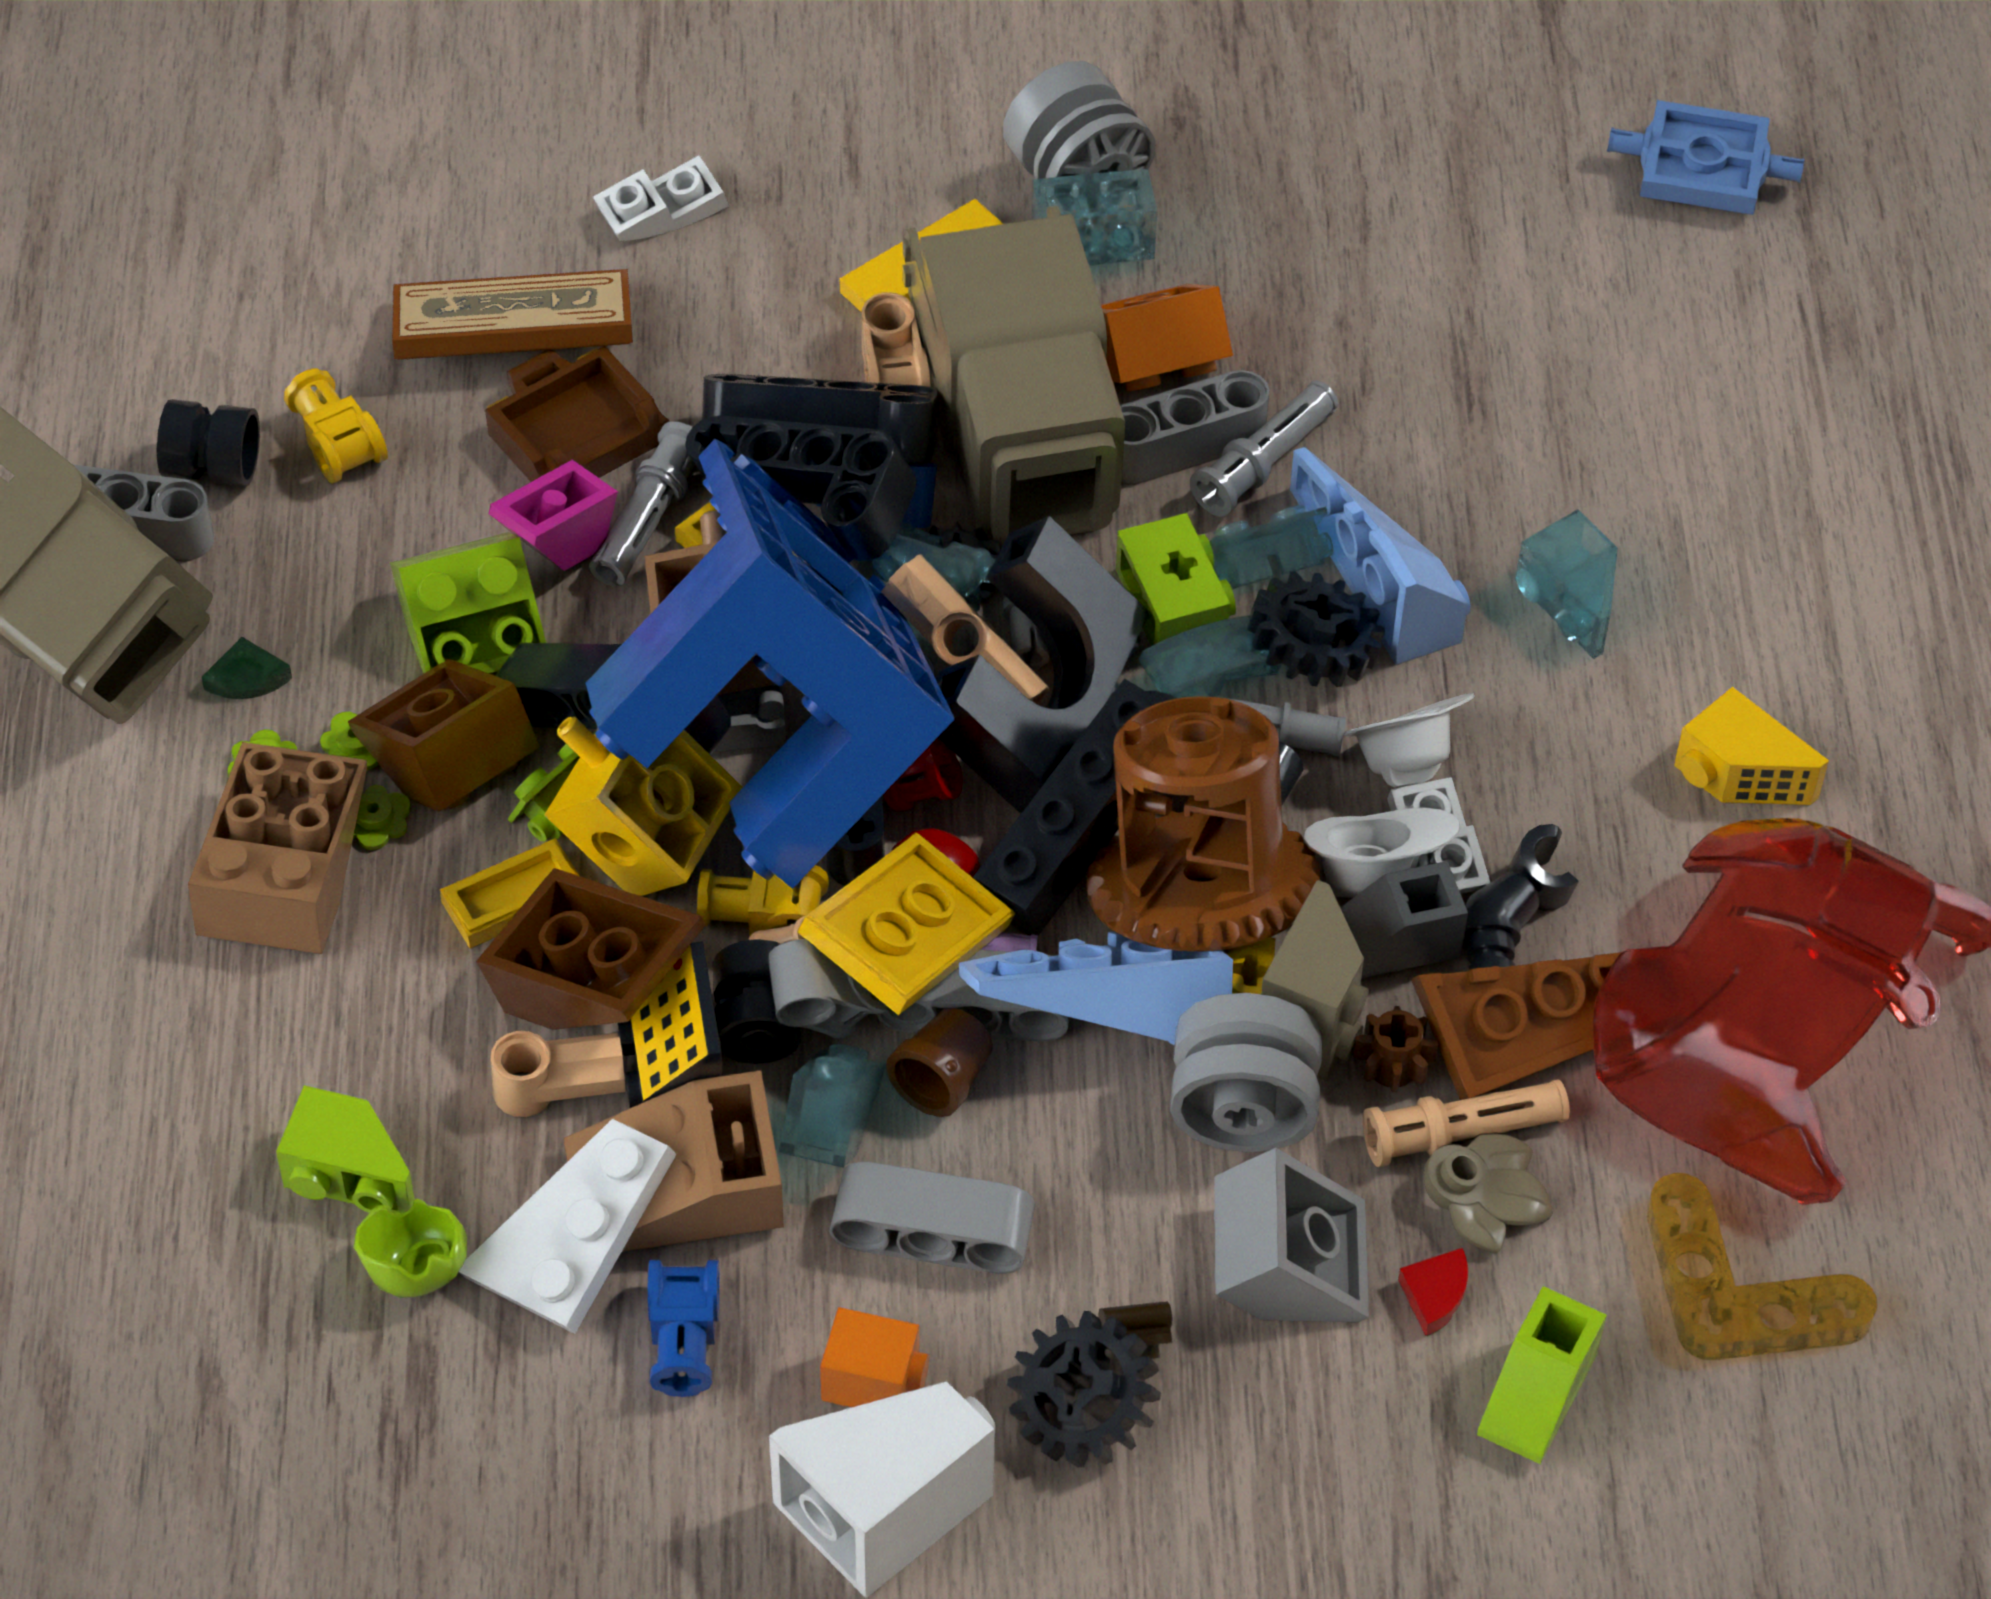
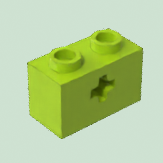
(1172, 576)

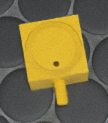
(639, 820)

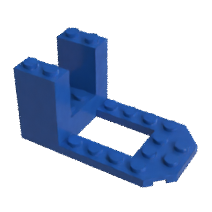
(847, 653)

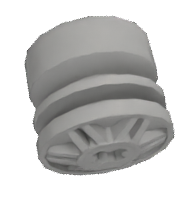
(1075, 125)

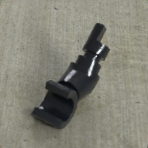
(1508, 902)

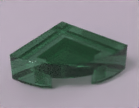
(246, 672)

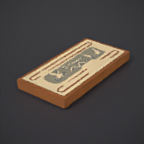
(511, 314)

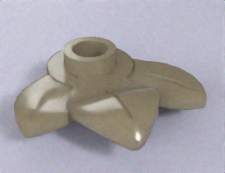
(1493, 1190)

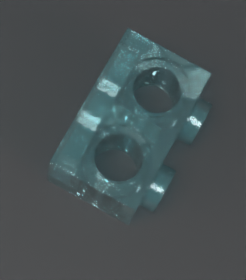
(1110, 210)

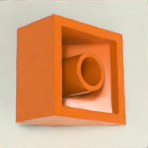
(1165, 333)

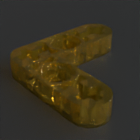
(1738, 1306)

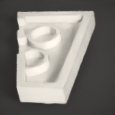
(574, 1227)

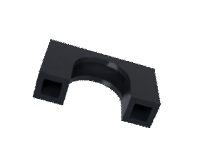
(1090, 634)

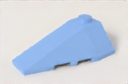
(1378, 557)
(1108, 985)

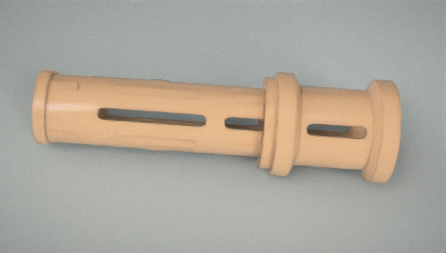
(1431, 1120)

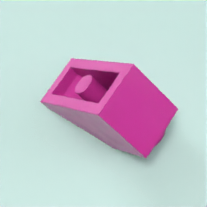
(560, 514)

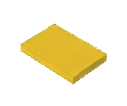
(906, 923)

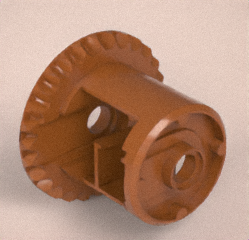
(1228, 831)

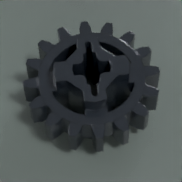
(1315, 629)
(1067, 1365)

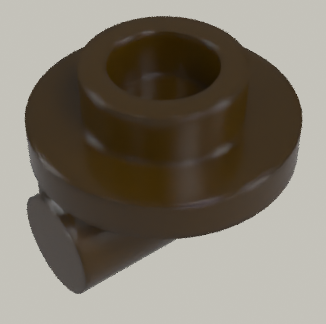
(1146, 1320)

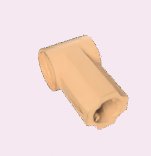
(556, 1070)

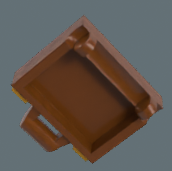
(574, 412)

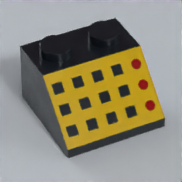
(673, 1032)

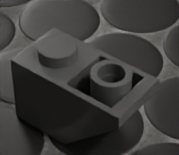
(1408, 919)

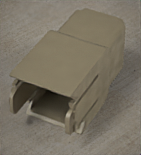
(1020, 371)
(85, 585)

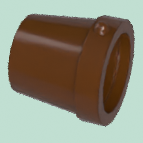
(940, 1062)

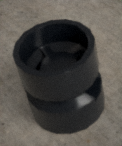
(197, 441)
(746, 1005)

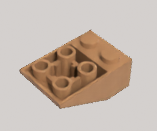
(278, 848)
(723, 1167)

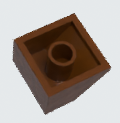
(447, 733)

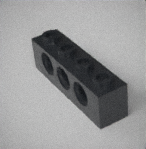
(1064, 822)

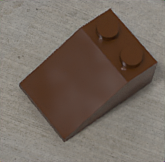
(584, 953)

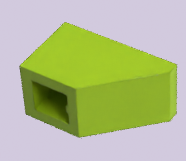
(342, 1153)
(1542, 1374)

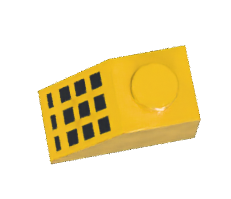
(1748, 755)

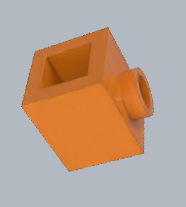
(871, 1359)

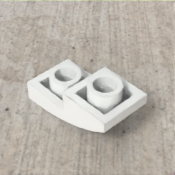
(651, 208)
(1464, 850)

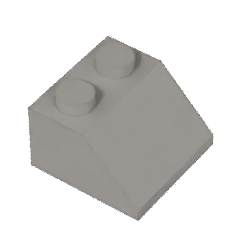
(1289, 1242)

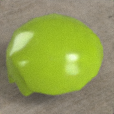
(411, 1250)

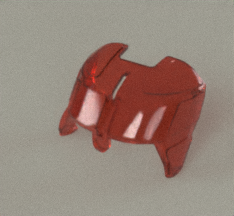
(1752, 1012)

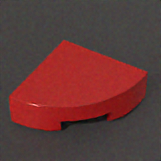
(1435, 1288)

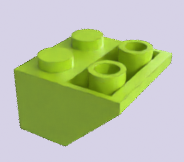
(469, 603)

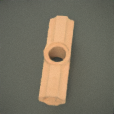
(940, 611)

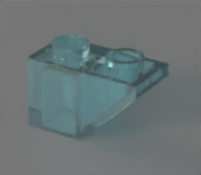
(1571, 577)
(831, 1105)

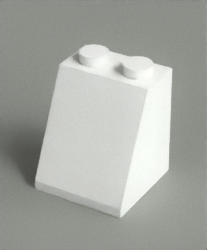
(884, 1478)

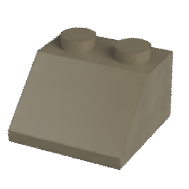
(1322, 974)

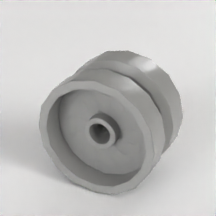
(1246, 1072)

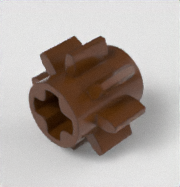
(1395, 1048)

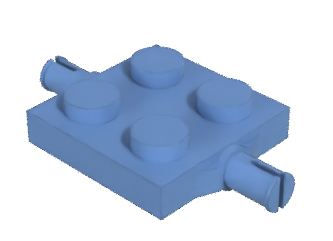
(1705, 157)

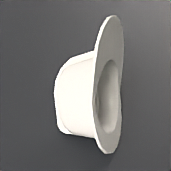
(1411, 745)
(1367, 847)

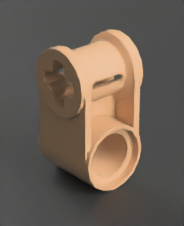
(892, 342)

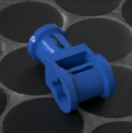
(682, 1315)

